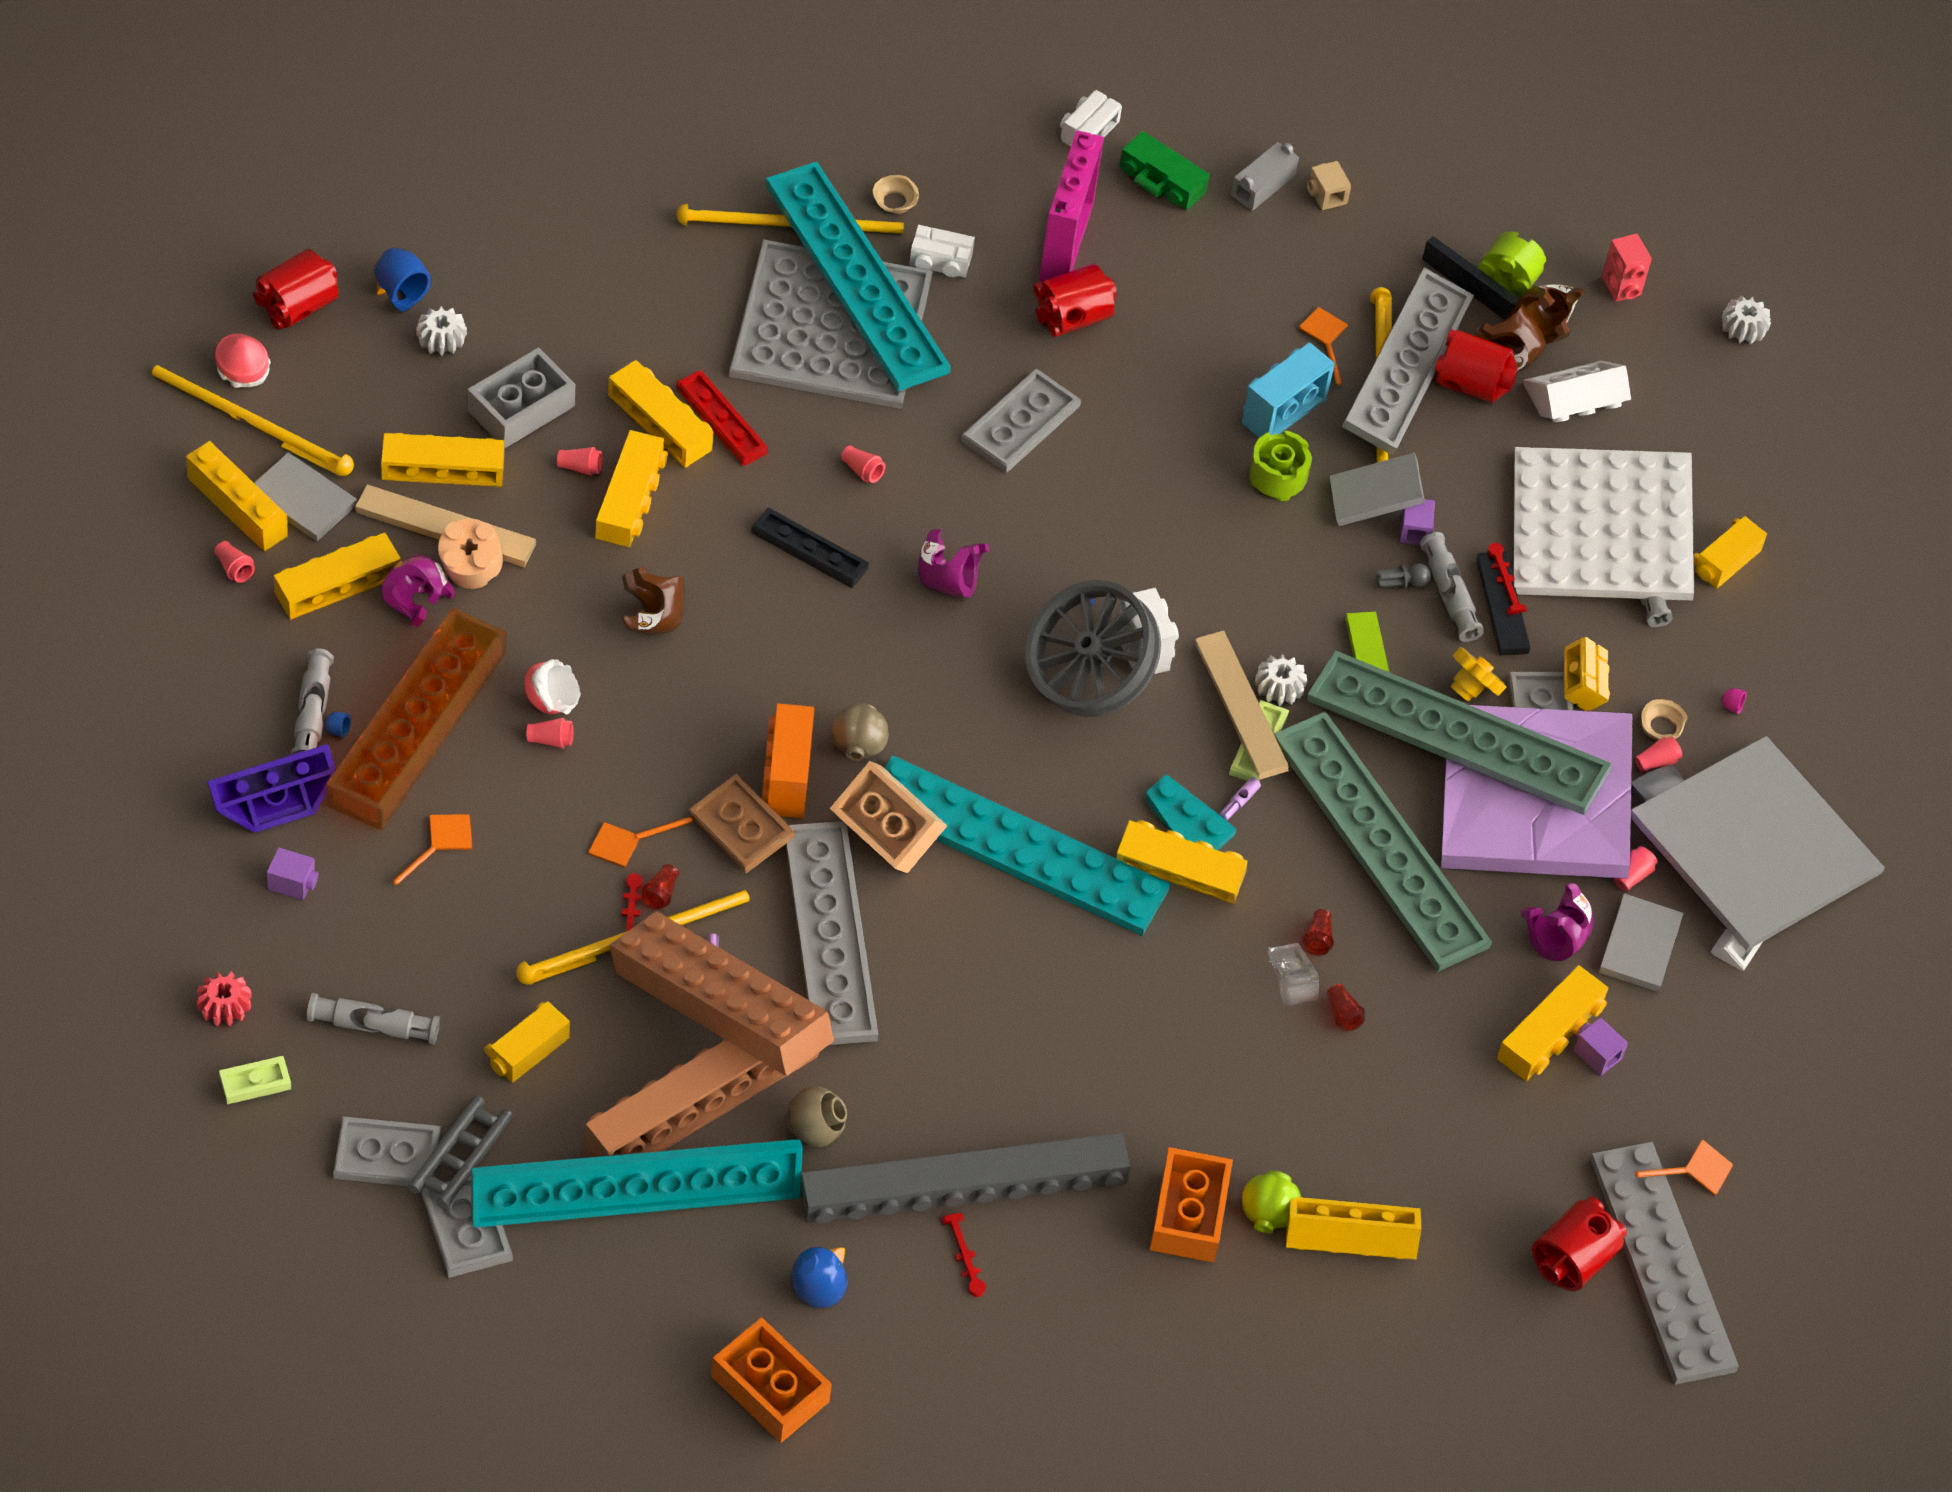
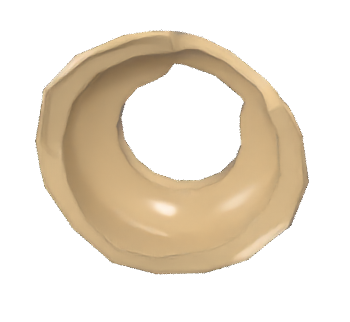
(896, 184)
(1663, 709)

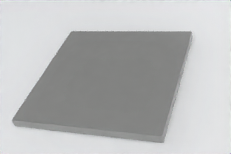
(803, 336)
(1756, 842)

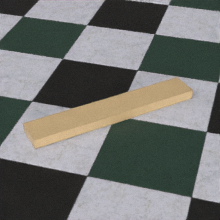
(433, 520)
(1241, 705)

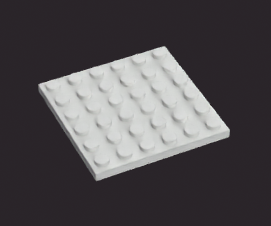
(1603, 523)

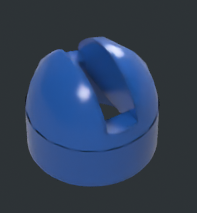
(338, 724)

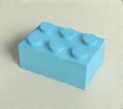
(1287, 391)

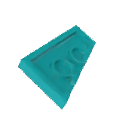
(1187, 814)

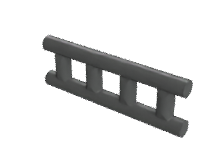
(463, 1168)

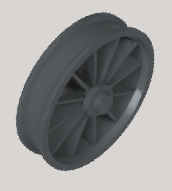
(1093, 648)

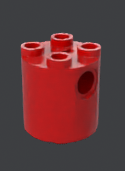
(296, 288)
(1075, 300)
(1476, 367)
(1578, 1244)

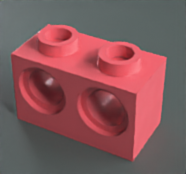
(1626, 267)

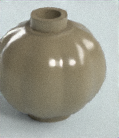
(860, 731)
(816, 1116)

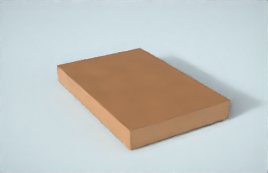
(741, 823)

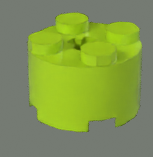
(1513, 262)
(1280, 465)

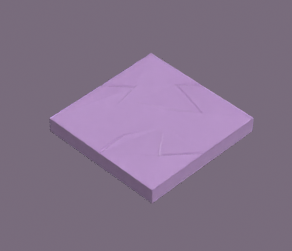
(1514, 831)

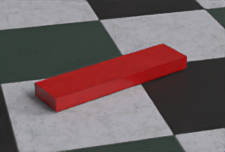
(722, 417)

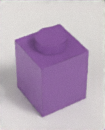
(1417, 522)
(292, 874)
(1600, 1046)

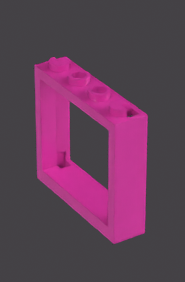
(1075, 199)

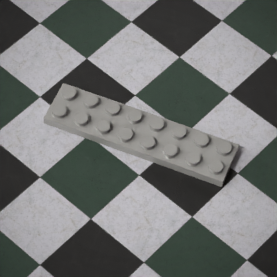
(1407, 361)
(831, 929)
(1664, 1265)

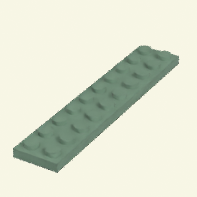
(1460, 732)
(1382, 842)

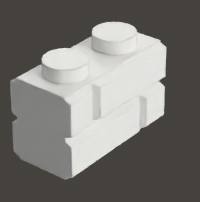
(1092, 115)
(941, 251)

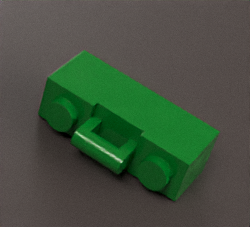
(1163, 171)

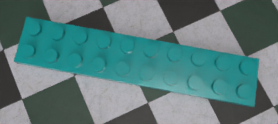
(858, 276)
(1036, 851)
(635, 1183)

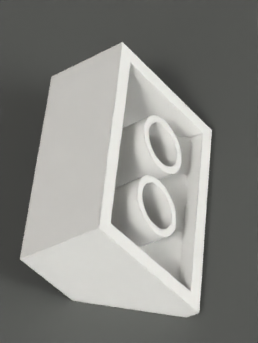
(1579, 390)

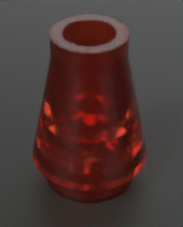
(660, 888)
(1319, 935)
(1346, 1010)

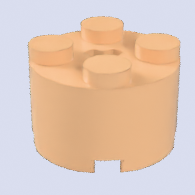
(475, 538)

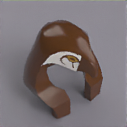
(1551, 308)
(1521, 332)
(661, 599)

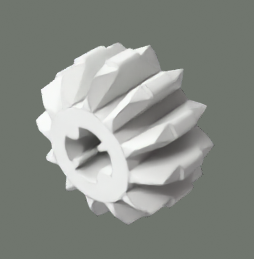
(1746, 320)
(441, 331)
(1280, 680)

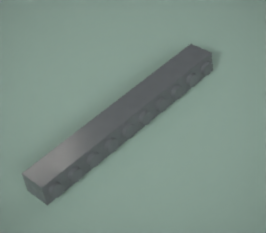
(964, 1178)

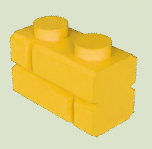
(1586, 674)

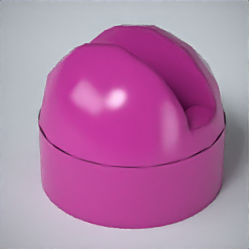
(1734, 700)

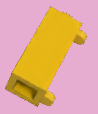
(1729, 552)
(528, 1042)

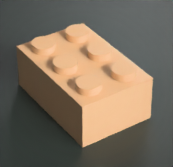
(888, 817)

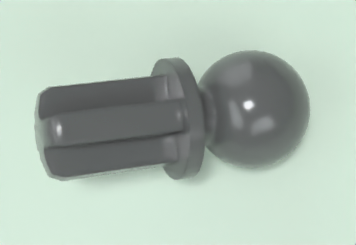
(1417, 575)

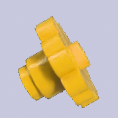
(1474, 676)

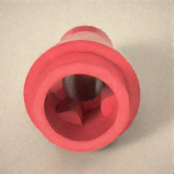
(582, 460)
(864, 464)
(236, 564)
(552, 733)
(1660, 754)
(1641, 865)

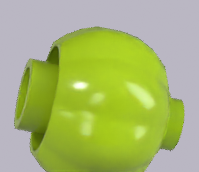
(1268, 1200)

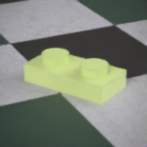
(255, 1079)

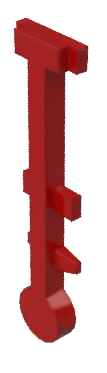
(1495, 551)
(634, 883)
(976, 1286)

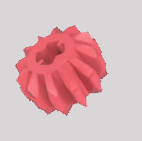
(224, 999)

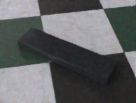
(1469, 277)
(810, 547)
(1508, 629)

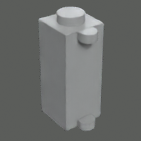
(1265, 176)

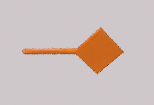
(1325, 329)
(447, 833)
(618, 844)
(1704, 1166)

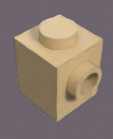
(1329, 185)

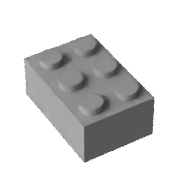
(521, 397)

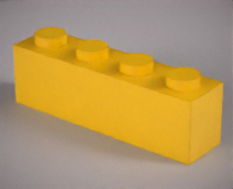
(661, 413)
(442, 459)
(630, 489)
(237, 496)
(335, 575)
(1182, 861)
(1553, 1023)
(1353, 1228)

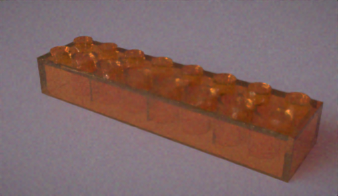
(416, 719)

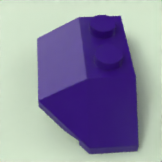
(274, 790)

